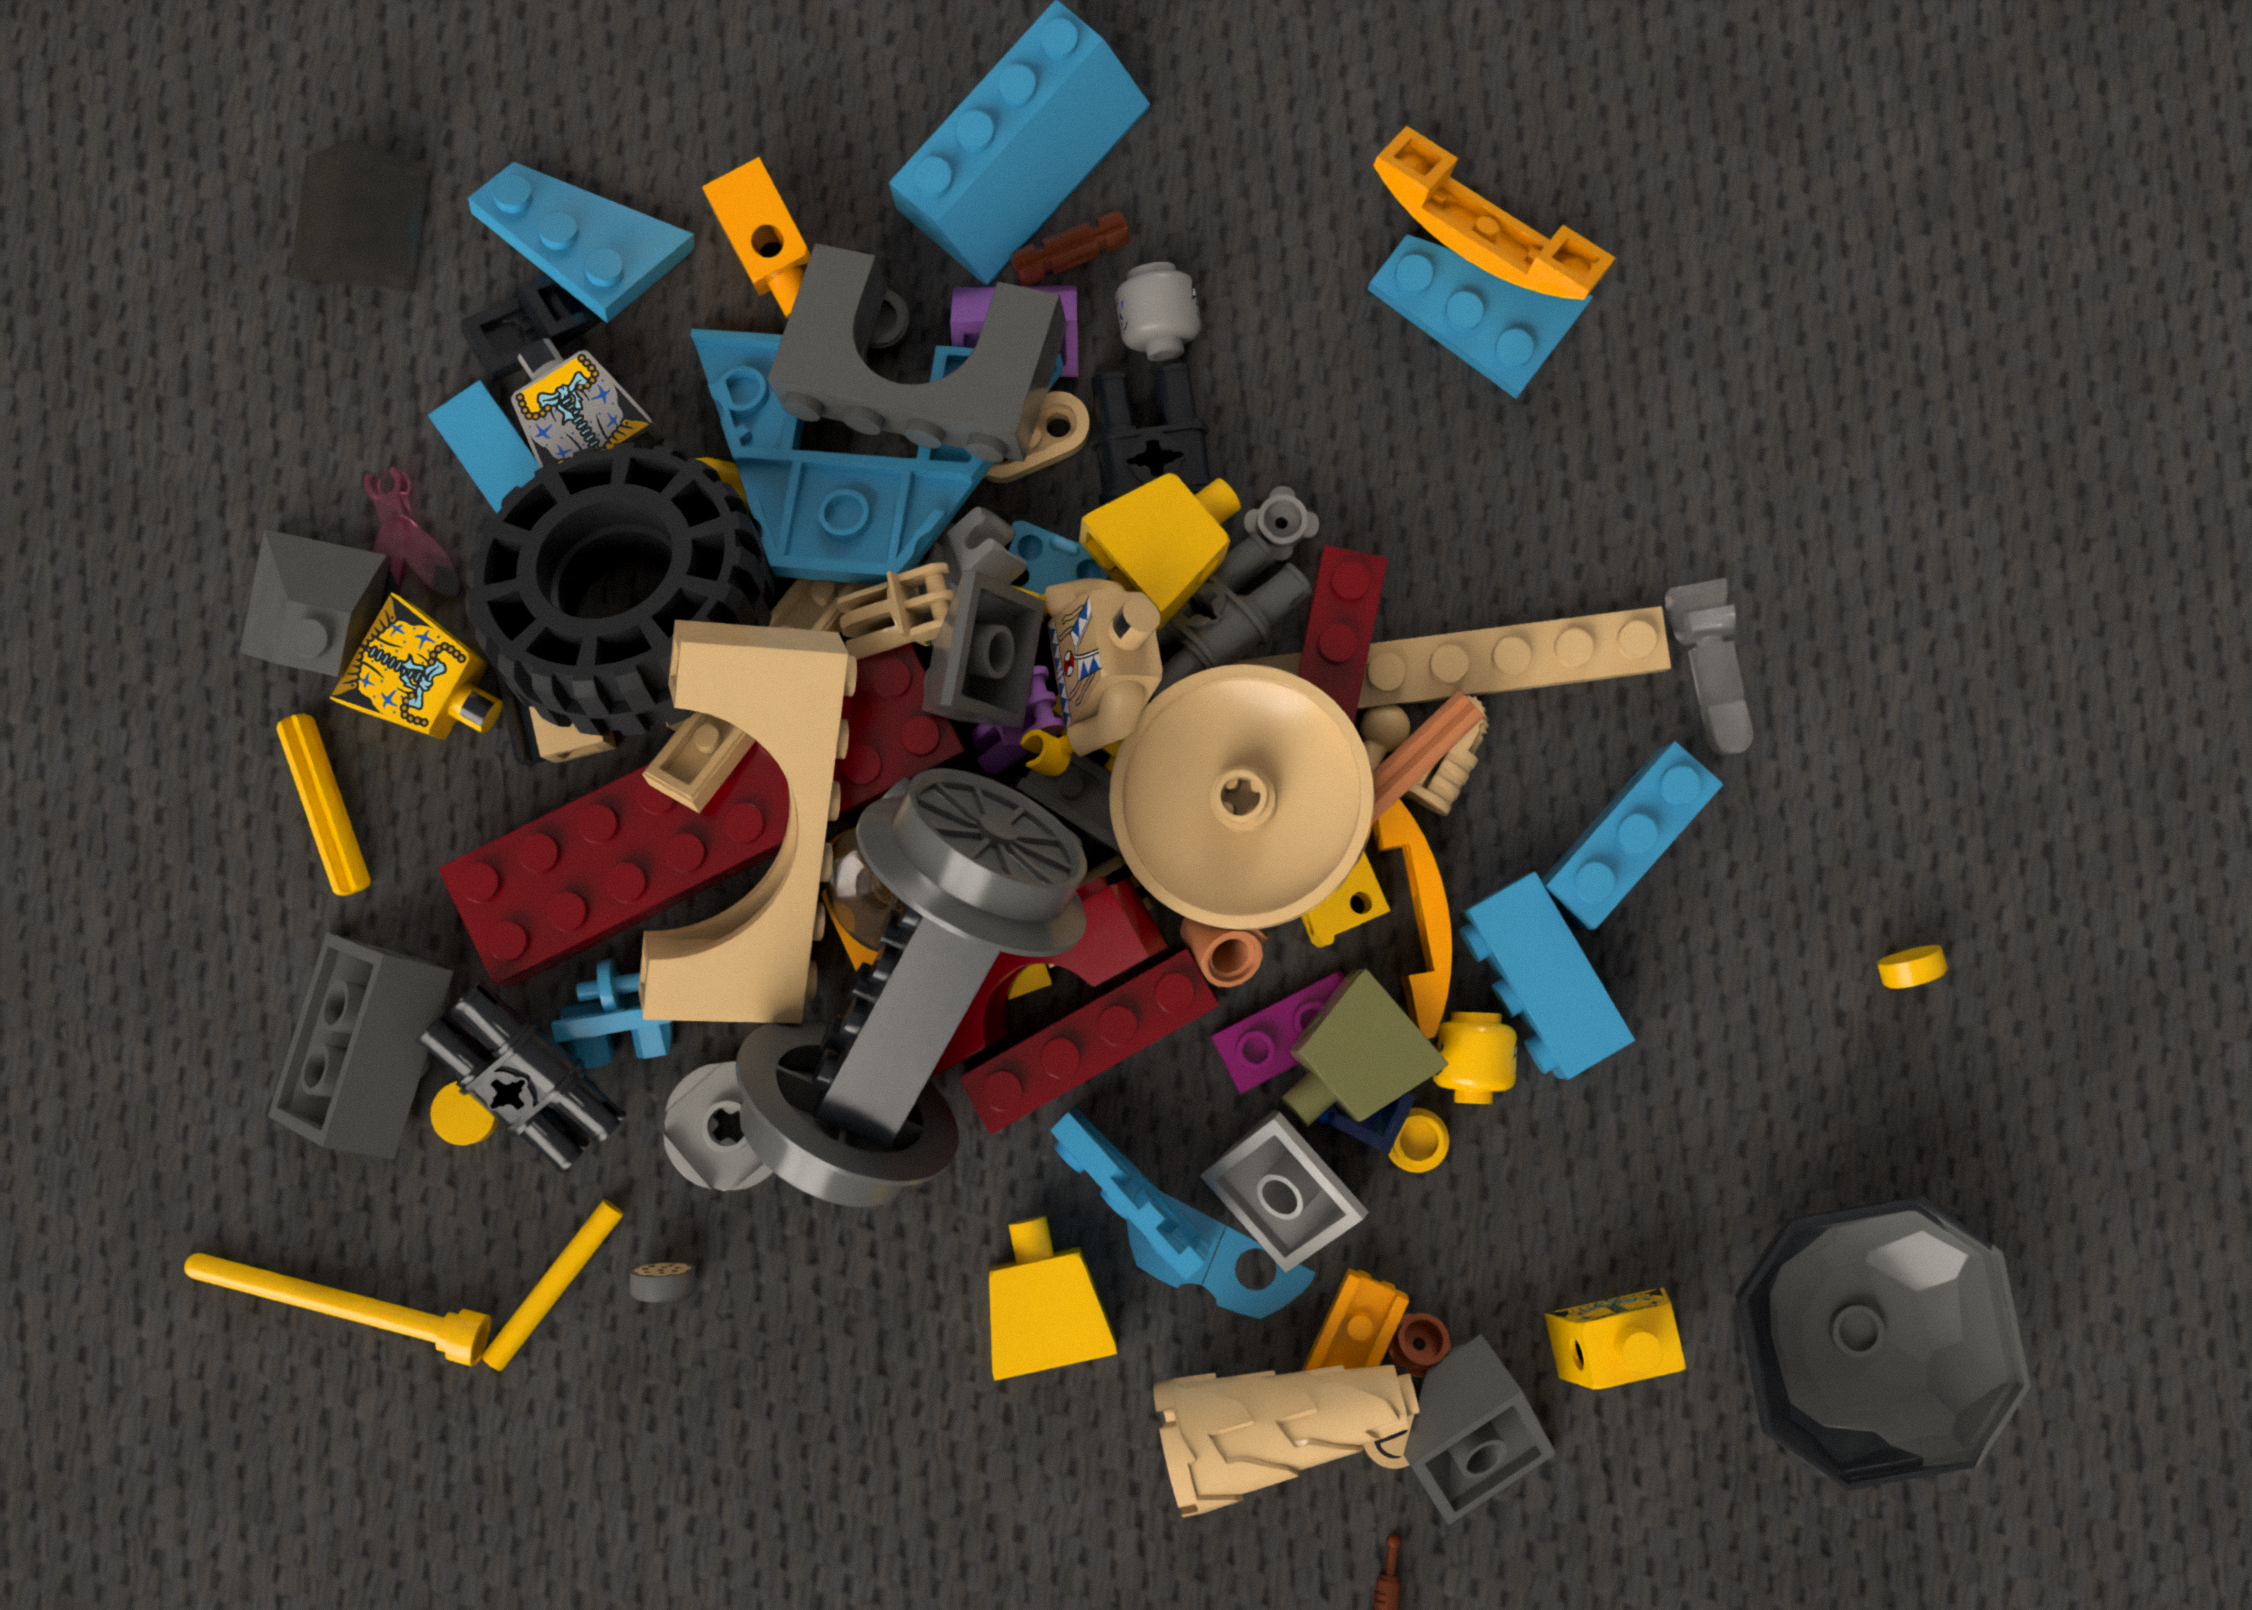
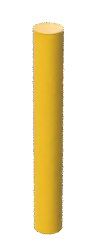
(552, 1285)

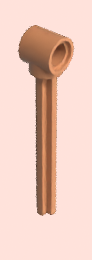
(1233, 955)

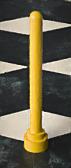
(458, 1335)

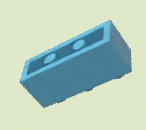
(1629, 836)
(1544, 978)

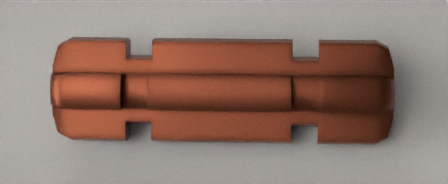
(1070, 247)

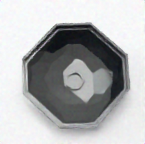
(1882, 1342)

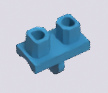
(589, 1023)

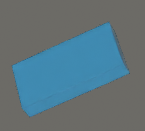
(485, 442)

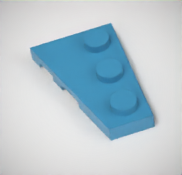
(580, 239)
(1473, 313)
(1131, 1193)

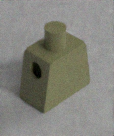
(1359, 1053)

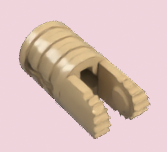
(1444, 780)

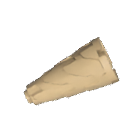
(1266, 1427)

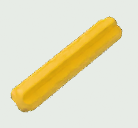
(323, 804)

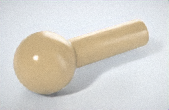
(1383, 731)

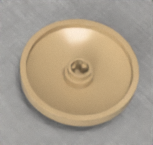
(1242, 797)

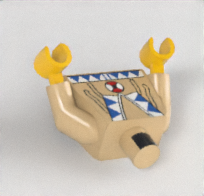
(1102, 664)

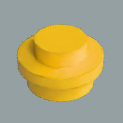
(1420, 1142)

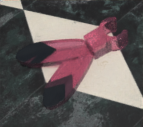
(408, 541)

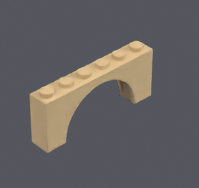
(789, 697)

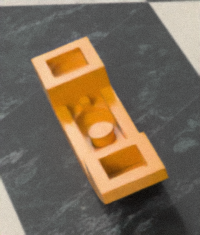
(1480, 231)
(1426, 991)

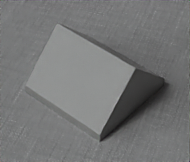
(1283, 1191)

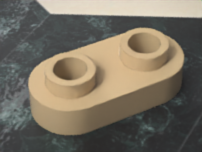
(1044, 448)

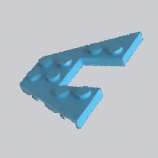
(831, 510)

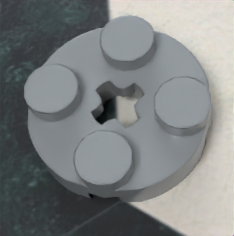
(691, 1126)

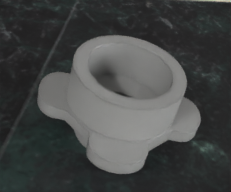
(1282, 505)

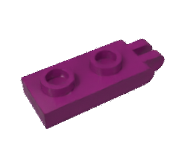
(1260, 1043)

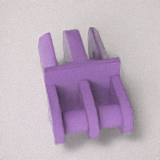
(1003, 743)

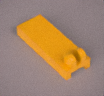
(1358, 1323)

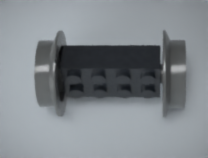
(852, 1100)

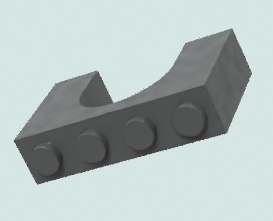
(979, 407)

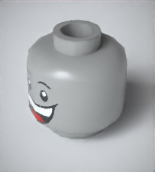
(1158, 310)

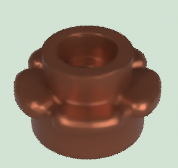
(1430, 1332)

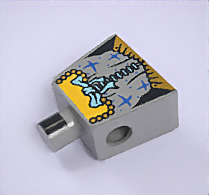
(575, 406)

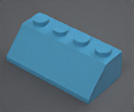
(1019, 143)

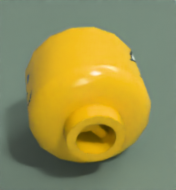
(1478, 1054)

